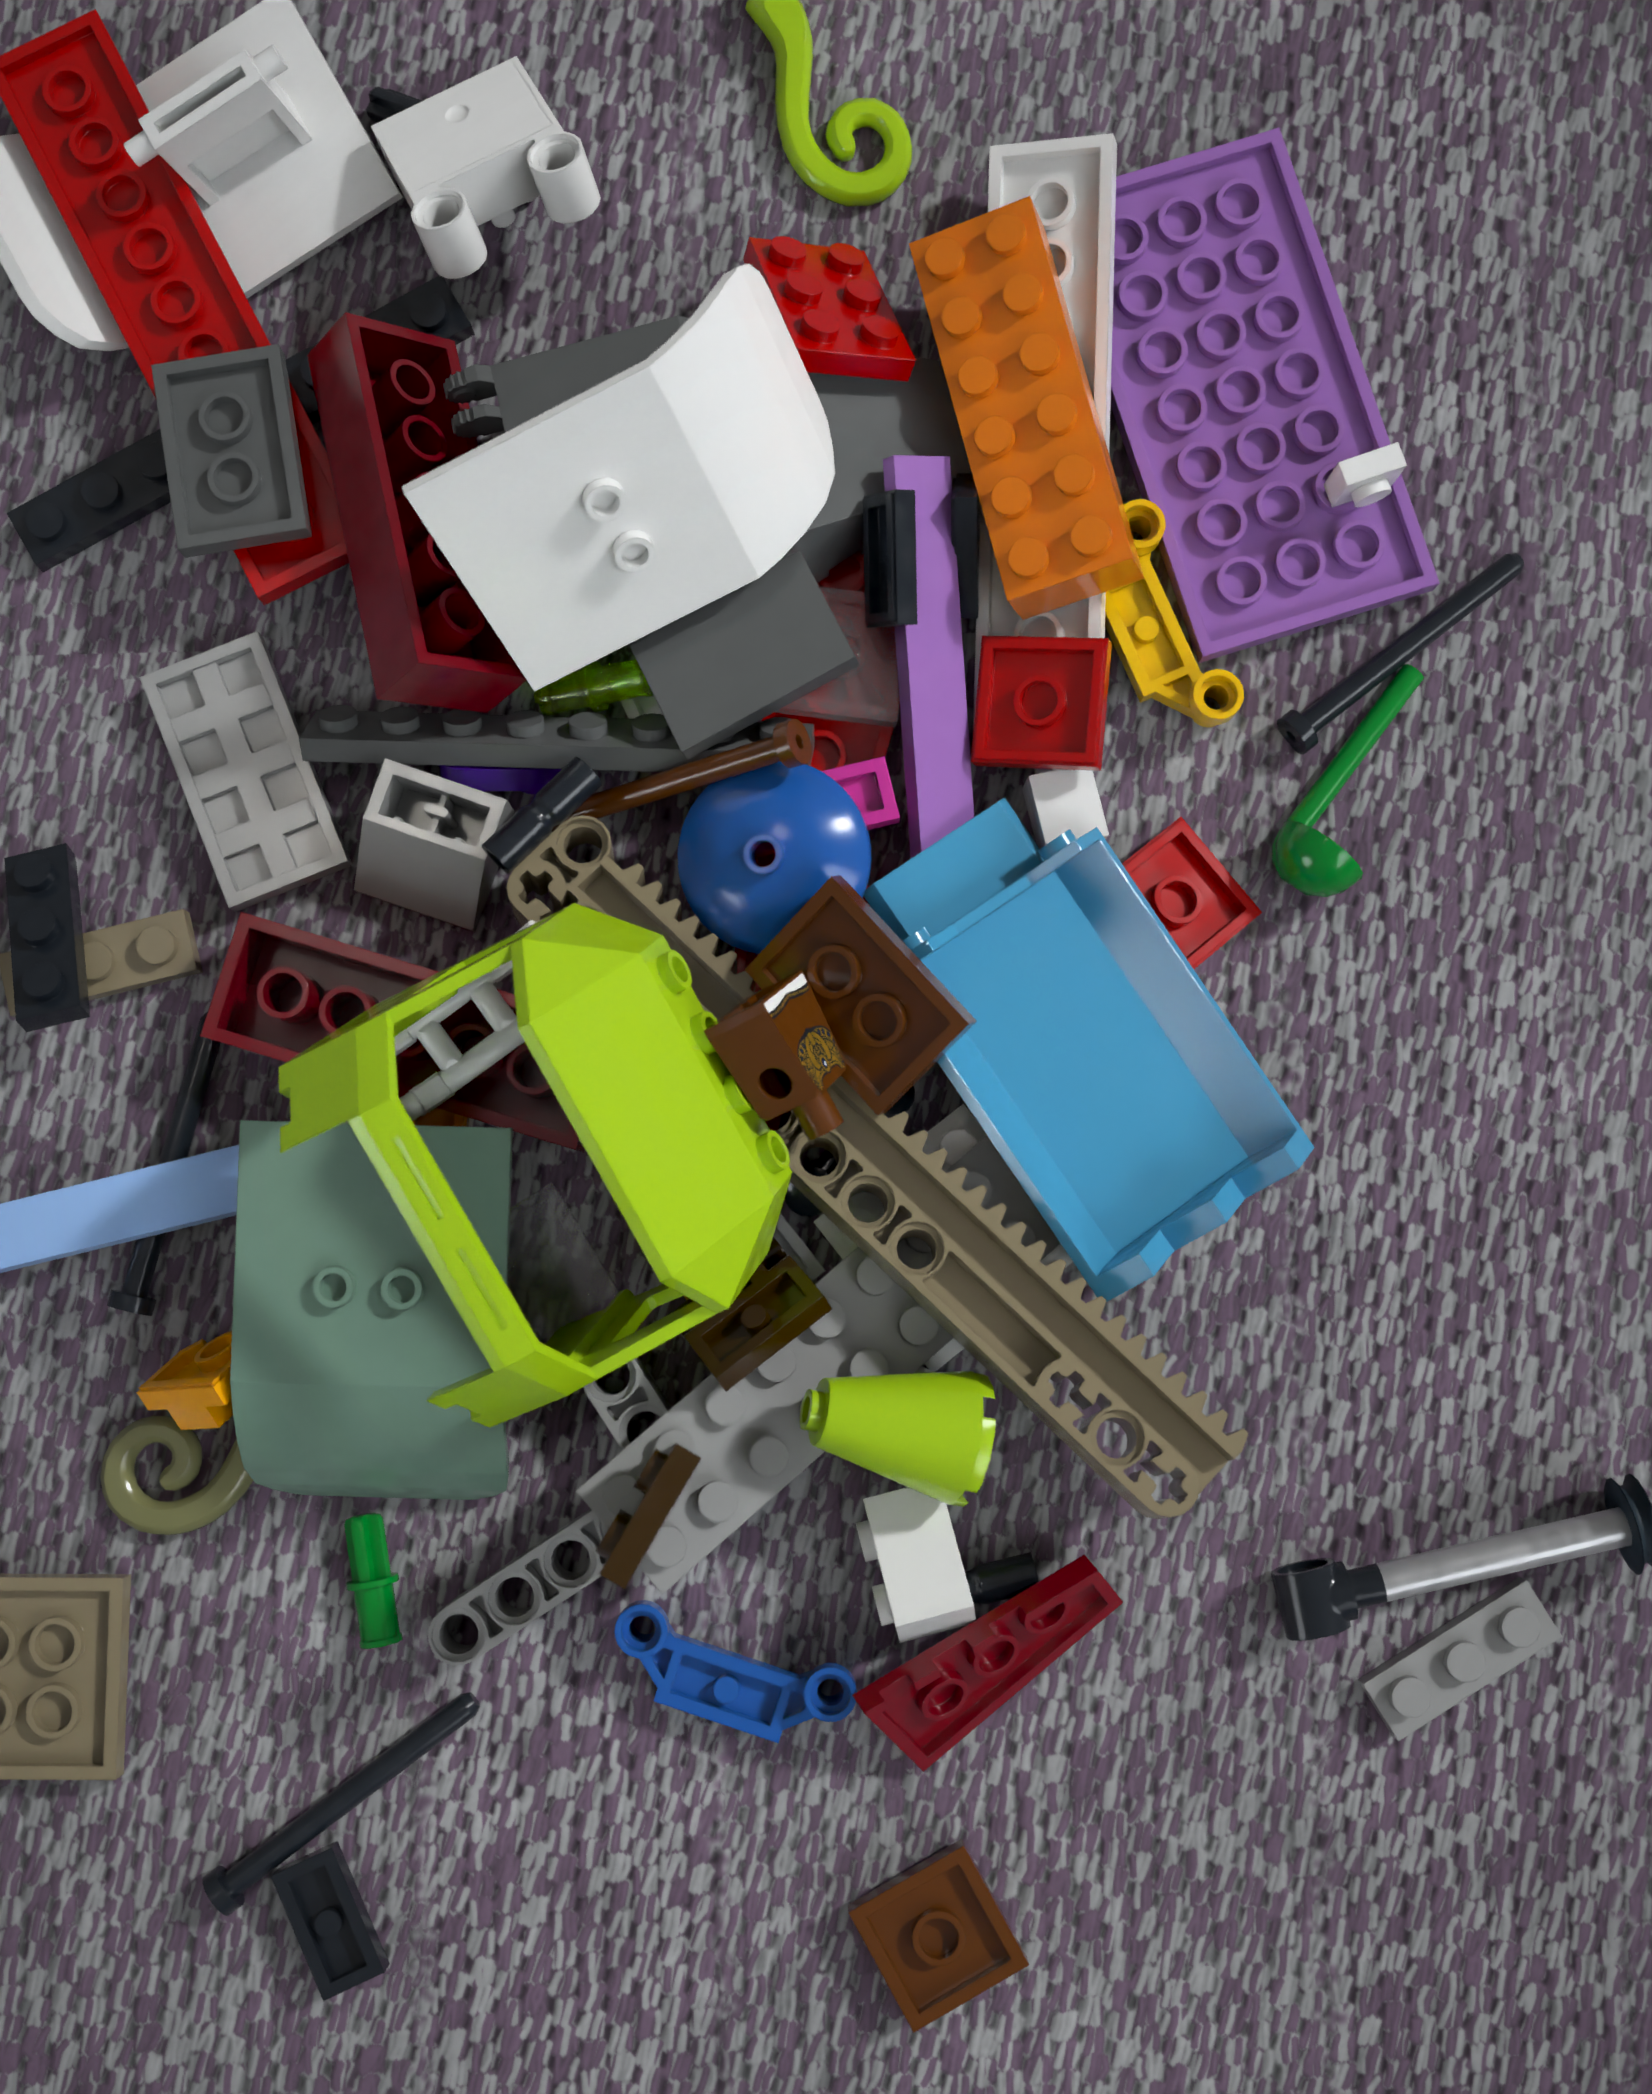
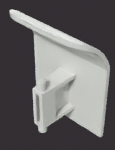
(255, 137)
(639, 489)

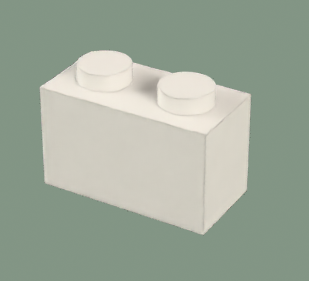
(919, 1564)

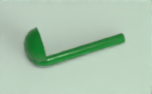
(1304, 854)

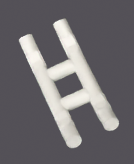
(458, 1068)

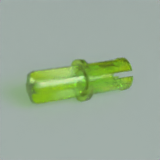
(594, 688)

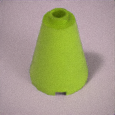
(907, 1428)

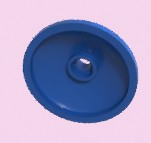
(814, 837)

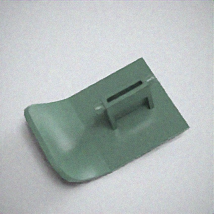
(350, 1324)

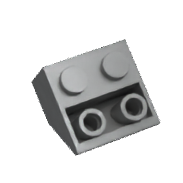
(426, 843)

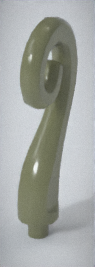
(168, 1517)

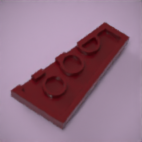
(974, 1671)

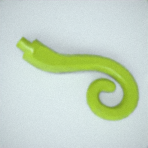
(791, 39)

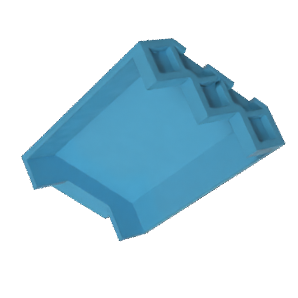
(1090, 1045)

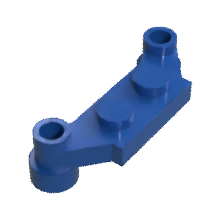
(727, 1684)

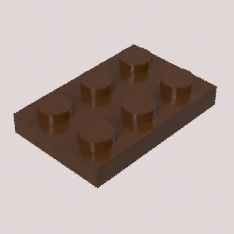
(872, 989)

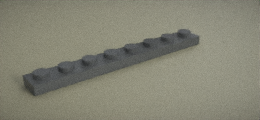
(509, 740)

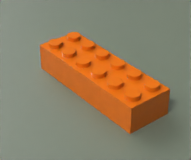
(1025, 410)

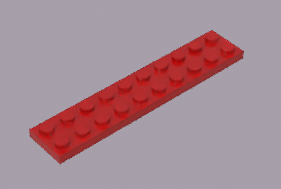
(152, 251)

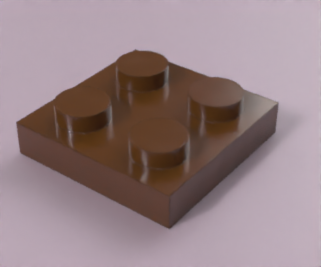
(937, 1935)

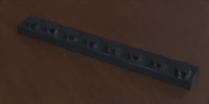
(135, 478)

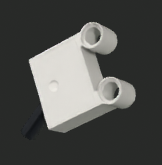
(477, 158)

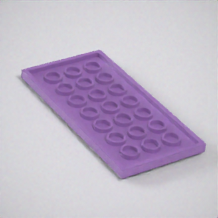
(1244, 399)

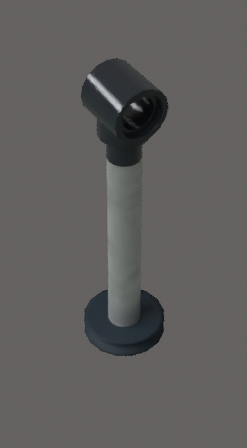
(1323, 1597)

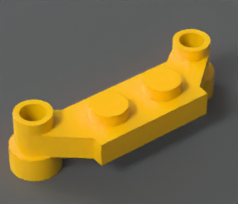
(1153, 641)

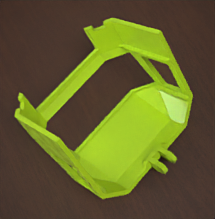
(650, 1102)

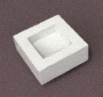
(1365, 476)

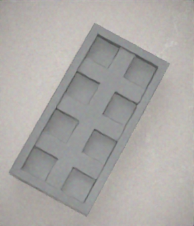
(245, 771)

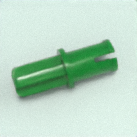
(372, 1581)

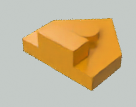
(194, 1385)

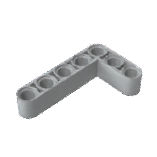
(539, 1564)

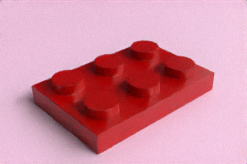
(833, 308)

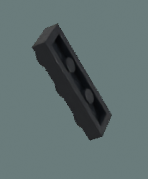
(46, 938)

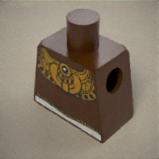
(782, 1054)

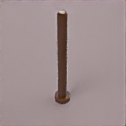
(788, 744)

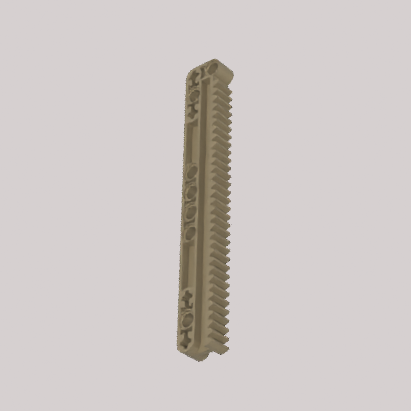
(980, 1276)

